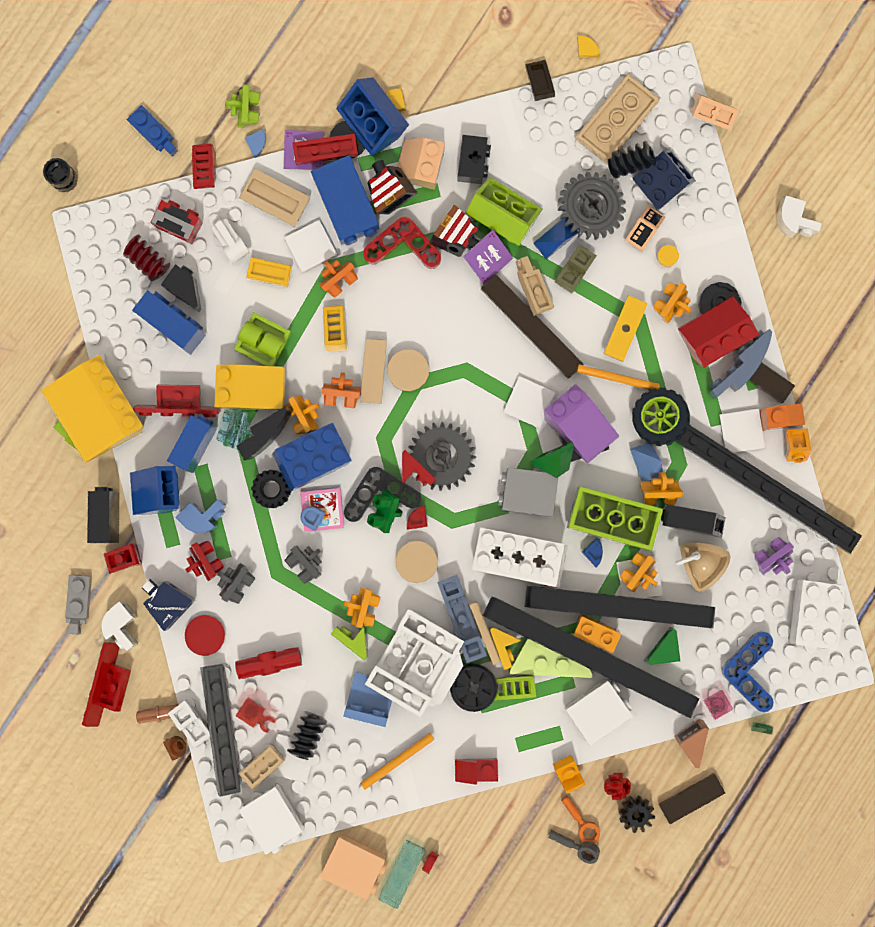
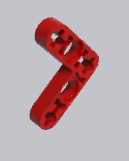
(407, 238)

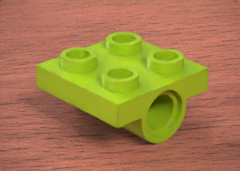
(262, 340)

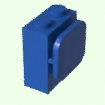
(154, 490)

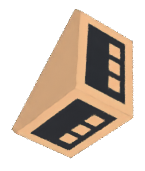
(645, 228)

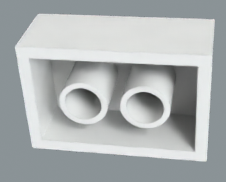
(817, 614)

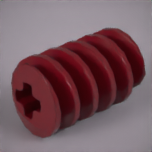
(144, 259)

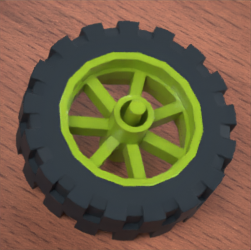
(653, 398)

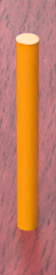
(617, 377)
(397, 761)

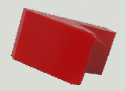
(411, 465)
(122, 558)
(476, 770)

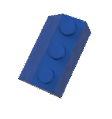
(372, 115)

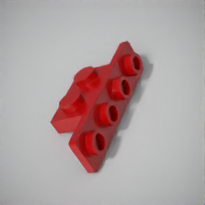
(177, 399)
(107, 687)

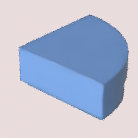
(256, 142)

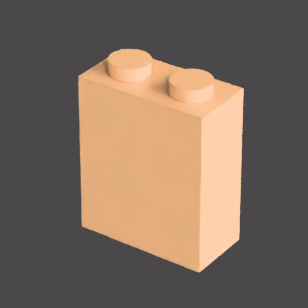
(354, 867)

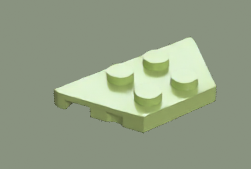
(539, 660)

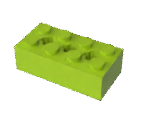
(620, 531)

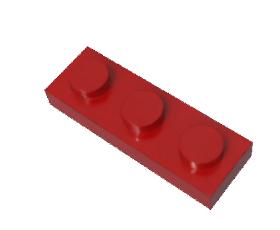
(325, 149)

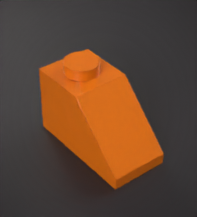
(782, 416)

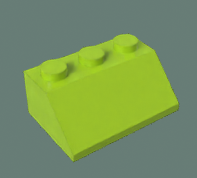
(503, 211)

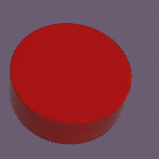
(430, 861)

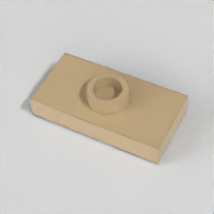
(261, 766)

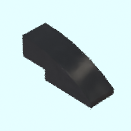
(264, 433)

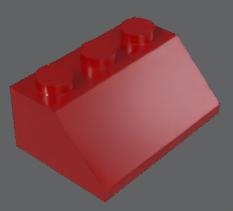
(718, 332)

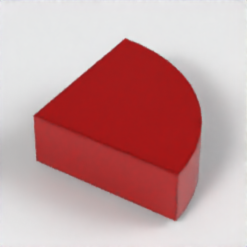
(417, 519)

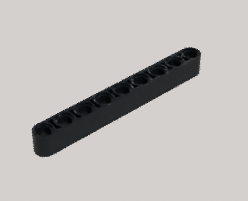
(620, 607)

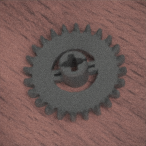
(580, 221)
(458, 441)

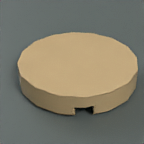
(408, 370)
(416, 562)

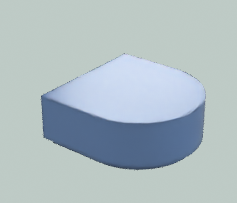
(312, 517)

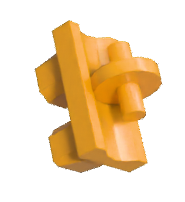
(676, 305)
(306, 414)
(661, 488)
(634, 580)
(358, 607)

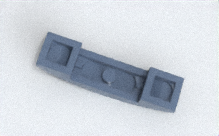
(462, 618)

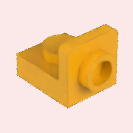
(797, 445)
(568, 774)

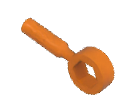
(578, 817)

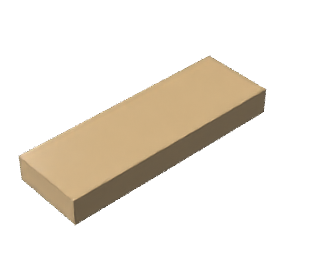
(373, 371)
(485, 632)

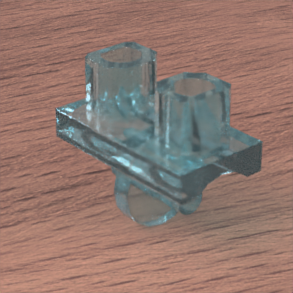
(236, 429)

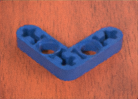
(743, 675)

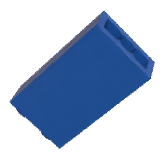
(345, 200)

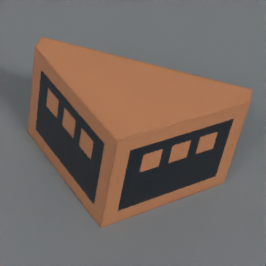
(693, 741)

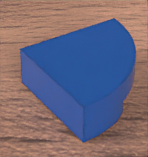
(594, 552)

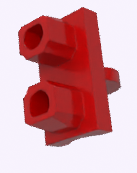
(199, 552)

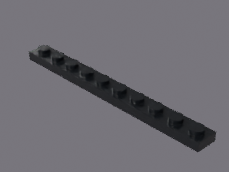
(769, 489)

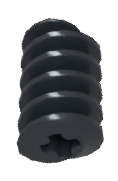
(632, 160)
(308, 735)

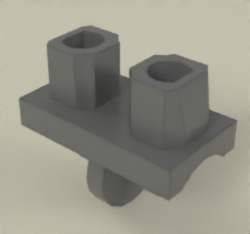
(297, 556)
(229, 591)

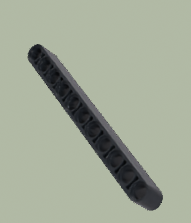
(590, 657)

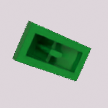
(556, 460)
(665, 650)

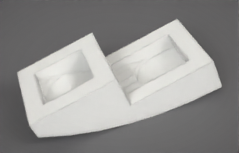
(190, 723)

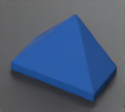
(554, 238)

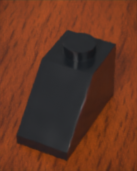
(183, 286)

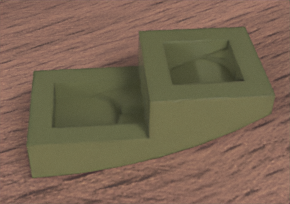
(575, 268)

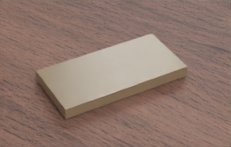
(617, 118)

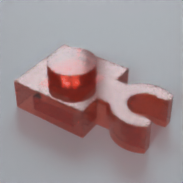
(252, 713)

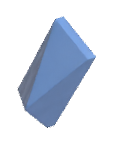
(646, 461)

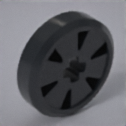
(486, 691)

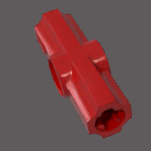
(268, 663)

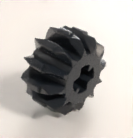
(642, 807)

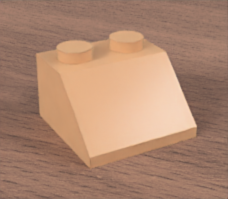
(422, 161)

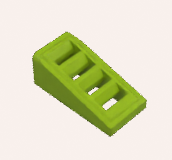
(531, 686)

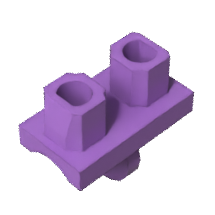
(782, 551)

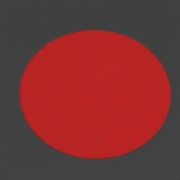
(204, 635)

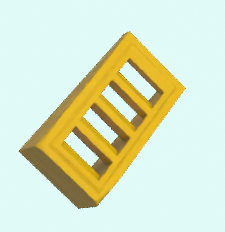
(334, 342)

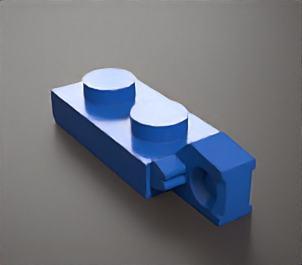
(152, 130)

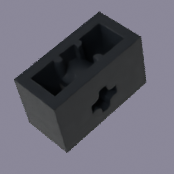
(473, 147)

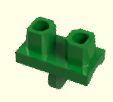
(386, 511)

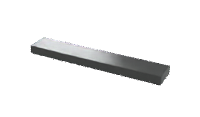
(220, 730)

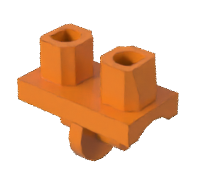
(330, 284)
(350, 393)

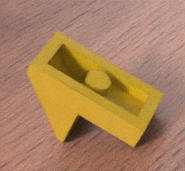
(501, 640)

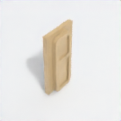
(274, 197)

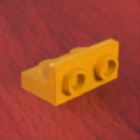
(597, 633)

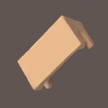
(713, 111)

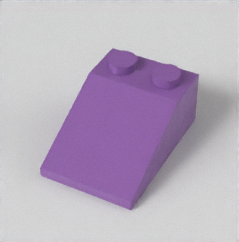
(580, 422)

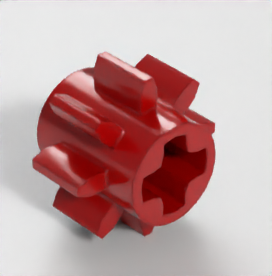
(617, 786)

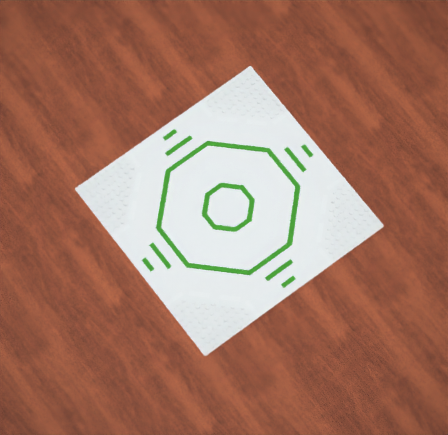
(472, 372)

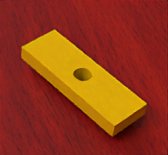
(630, 317)

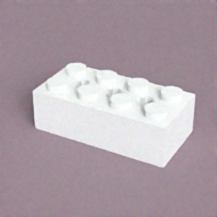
(530, 548)

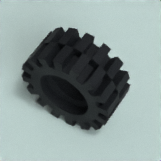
(258, 485)

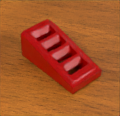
(202, 153)

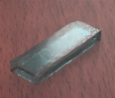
(401, 874)

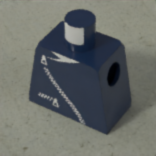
(166, 603)

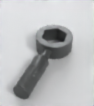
(589, 846)

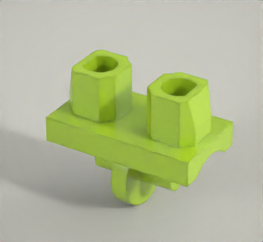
(246, 97)

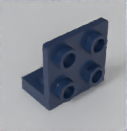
(664, 179)

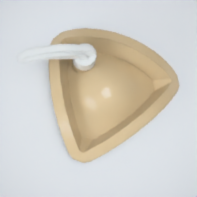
(704, 563)

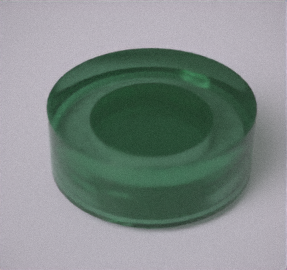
(762, 728)

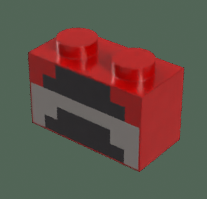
(176, 221)

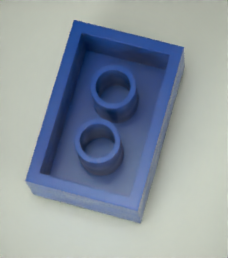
(170, 321)
(311, 457)

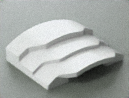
(417, 665)

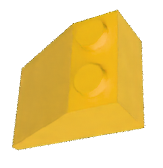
(249, 387)

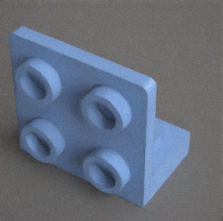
(366, 704)

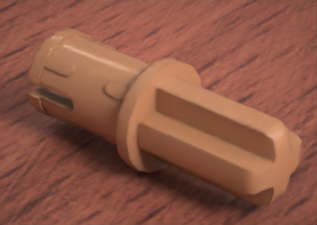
(154, 714)

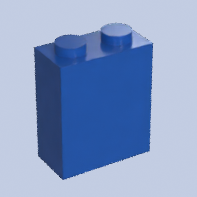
(192, 443)

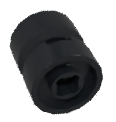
(60, 175)

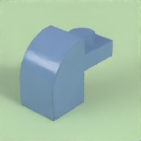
(198, 521)

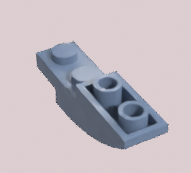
(748, 359)

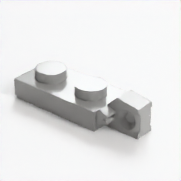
(78, 602)

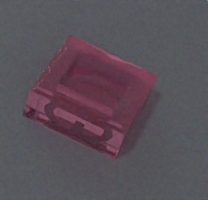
(718, 704)

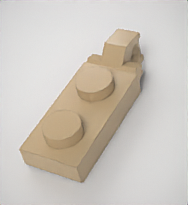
(534, 287)

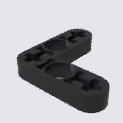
(382, 484)

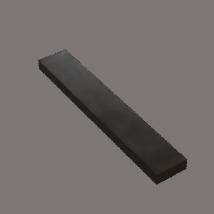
(531, 326)

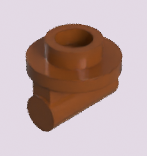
(175, 747)

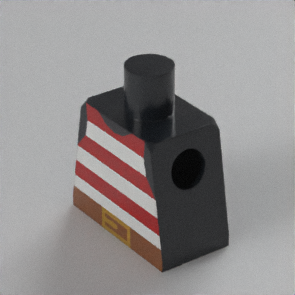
(389, 188)
(455, 233)

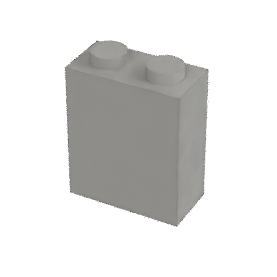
(528, 492)

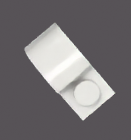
(791, 221)
(114, 625)

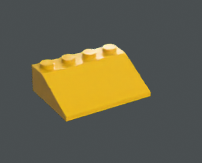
(92, 409)

